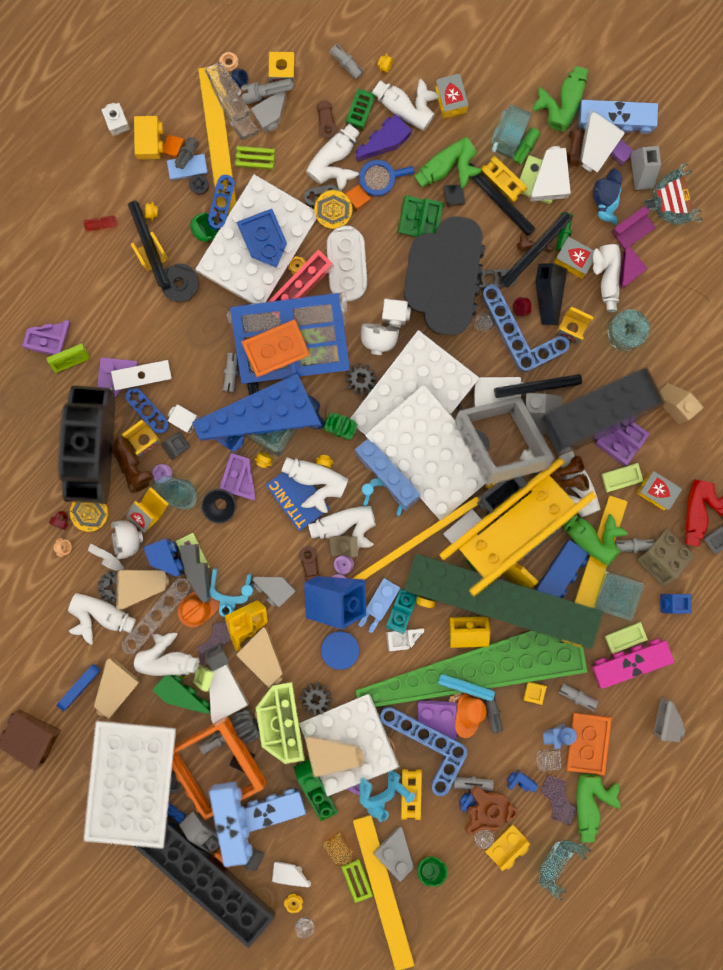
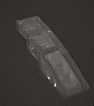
(230, 100)

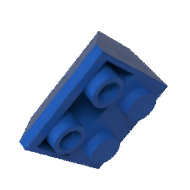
(164, 557)

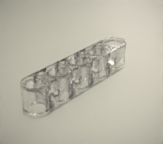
(153, 624)

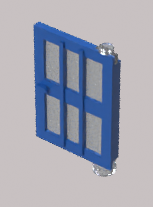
(319, 322)

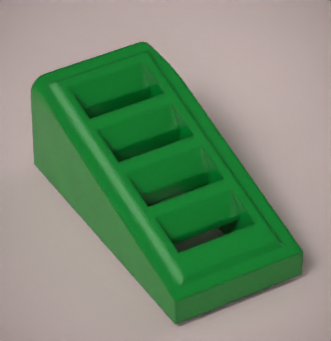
(355, 122)

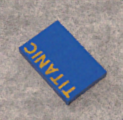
(291, 497)

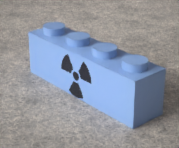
(624, 115)
(274, 809)
(230, 824)

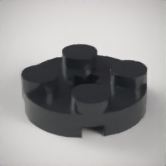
(186, 292)

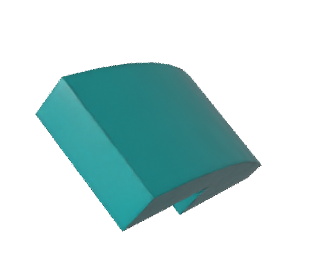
(401, 611)

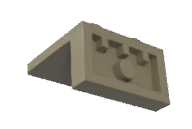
(666, 558)

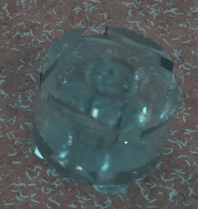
(638, 334)

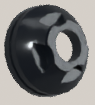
(214, 514)

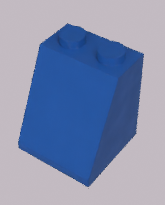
(335, 600)

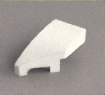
(109, 560)
(398, 641)
(289, 874)

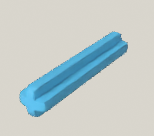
(466, 687)

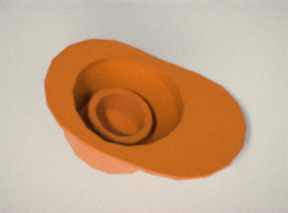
(194, 612)
(469, 714)

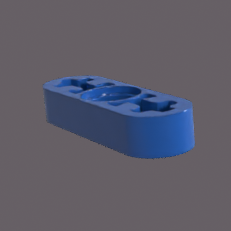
(229, 190)
(134, 403)
(78, 687)

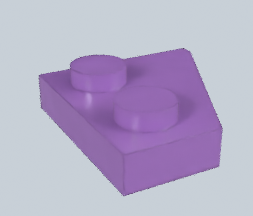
(47, 339)
(108, 365)
(238, 477)
(439, 716)

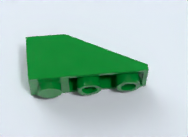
(176, 693)
(314, 790)

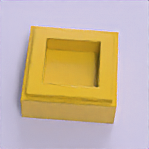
(534, 693)

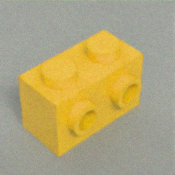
(147, 137)
(469, 632)

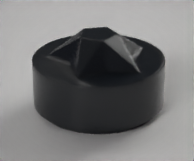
(199, 184)

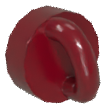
(522, 306)
(55, 521)

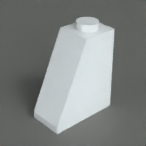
(598, 141)
(552, 177)
(484, 389)
(225, 694)

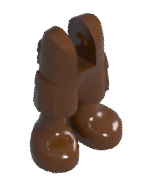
(128, 460)
(575, 466)

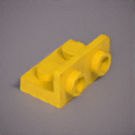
(508, 847)

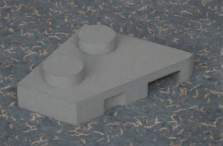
(395, 854)

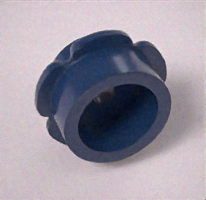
(240, 77)

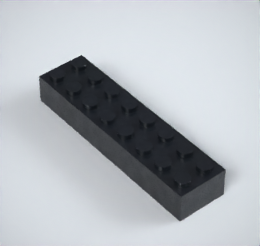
(210, 885)

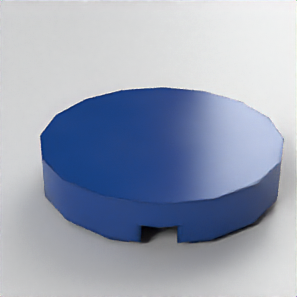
(340, 650)

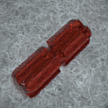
(95, 224)

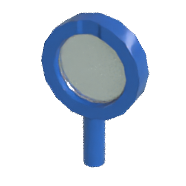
(379, 177)

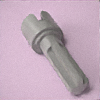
(257, 91)

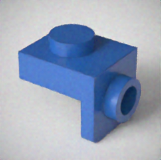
(232, 442)

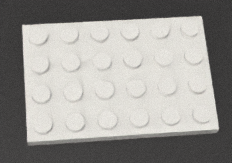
(228, 258)
(416, 365)
(428, 451)
(129, 784)

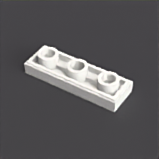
(152, 373)

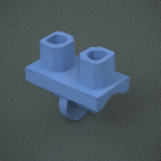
(560, 736)

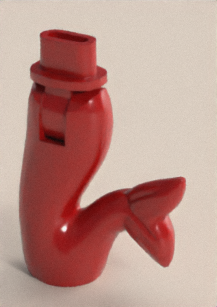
(696, 514)

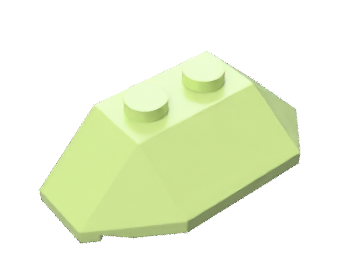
(279, 724)

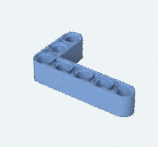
(516, 335)
(429, 741)

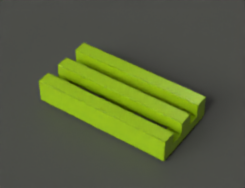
(238, 163)
(68, 358)
(351, 865)

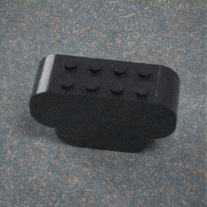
(445, 275)
(602, 411)
(87, 444)

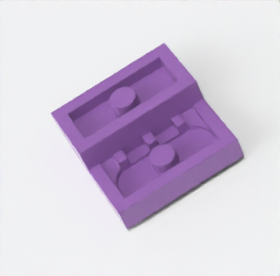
(625, 444)

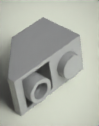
(645, 167)
(276, 589)
(200, 832)

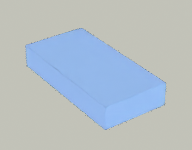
(195, 166)

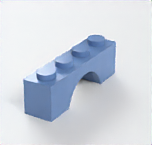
(387, 472)

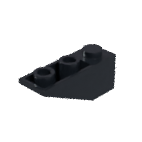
(550, 290)

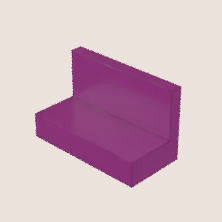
(633, 228)

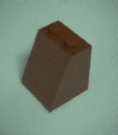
(28, 739)

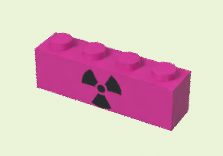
(632, 663)

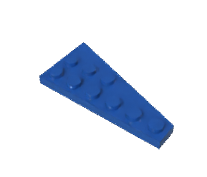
(266, 411)

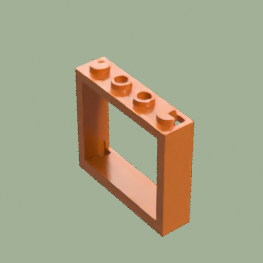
(239, 750)

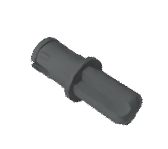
(186, 153)
(493, 714)

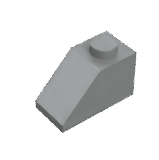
(270, 112)

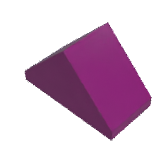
(631, 267)

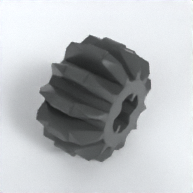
(354, 378)
(309, 697)
(246, 726)

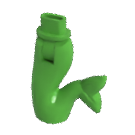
(570, 95)
(442, 163)
(586, 537)
(587, 809)

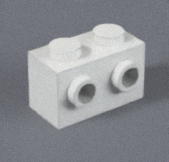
(395, 313)

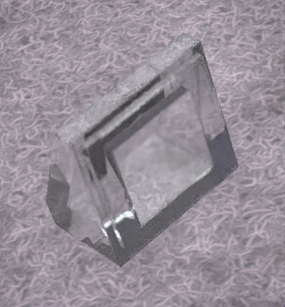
(548, 760)

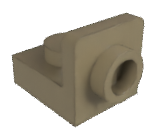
(343, 545)

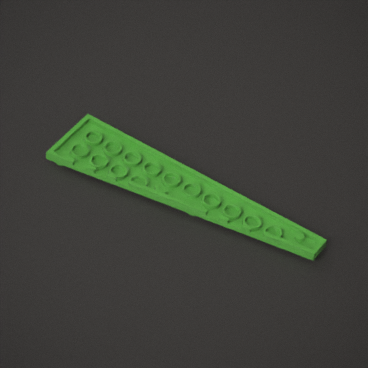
(506, 662)

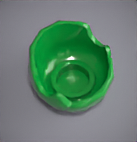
(200, 228)
(432, 871)

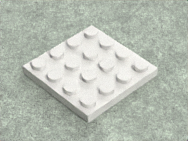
(358, 725)

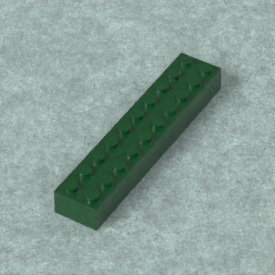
(504, 601)

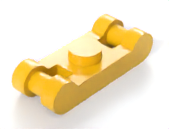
(503, 178)
(417, 775)

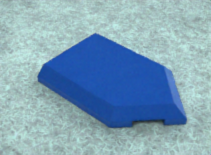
(263, 237)

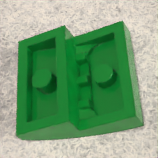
(419, 216)

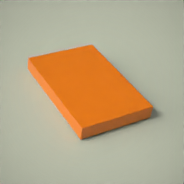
(275, 348)
(590, 749)

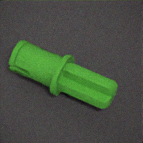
(526, 145)

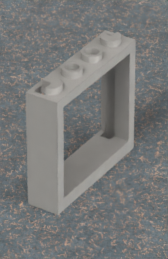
(528, 429)

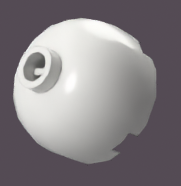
(378, 338)
(125, 539)

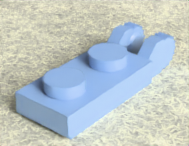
(380, 603)

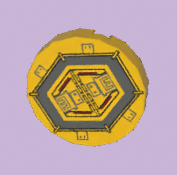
(333, 209)
(89, 516)

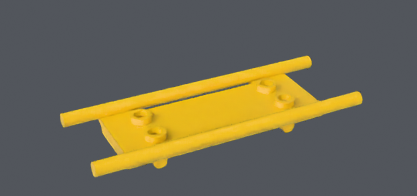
(517, 529)

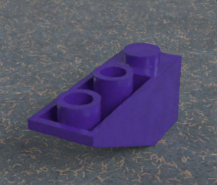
(387, 139)

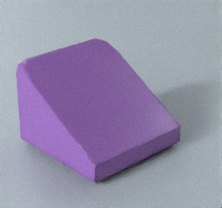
(621, 152)

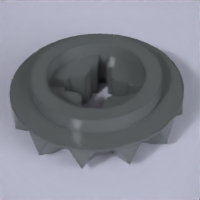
(104, 582)

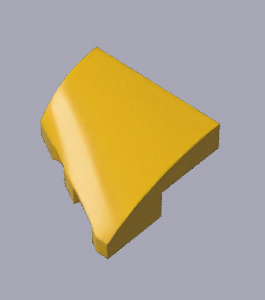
(520, 576)
(246, 622)

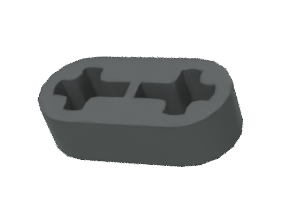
(317, 192)

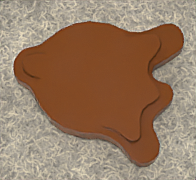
(489, 812)

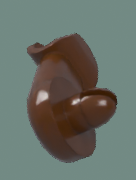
(326, 121)
(576, 146)
(525, 245)
(309, 562)

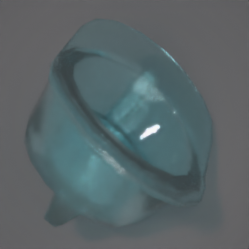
(176, 492)

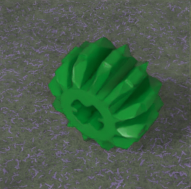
(340, 426)

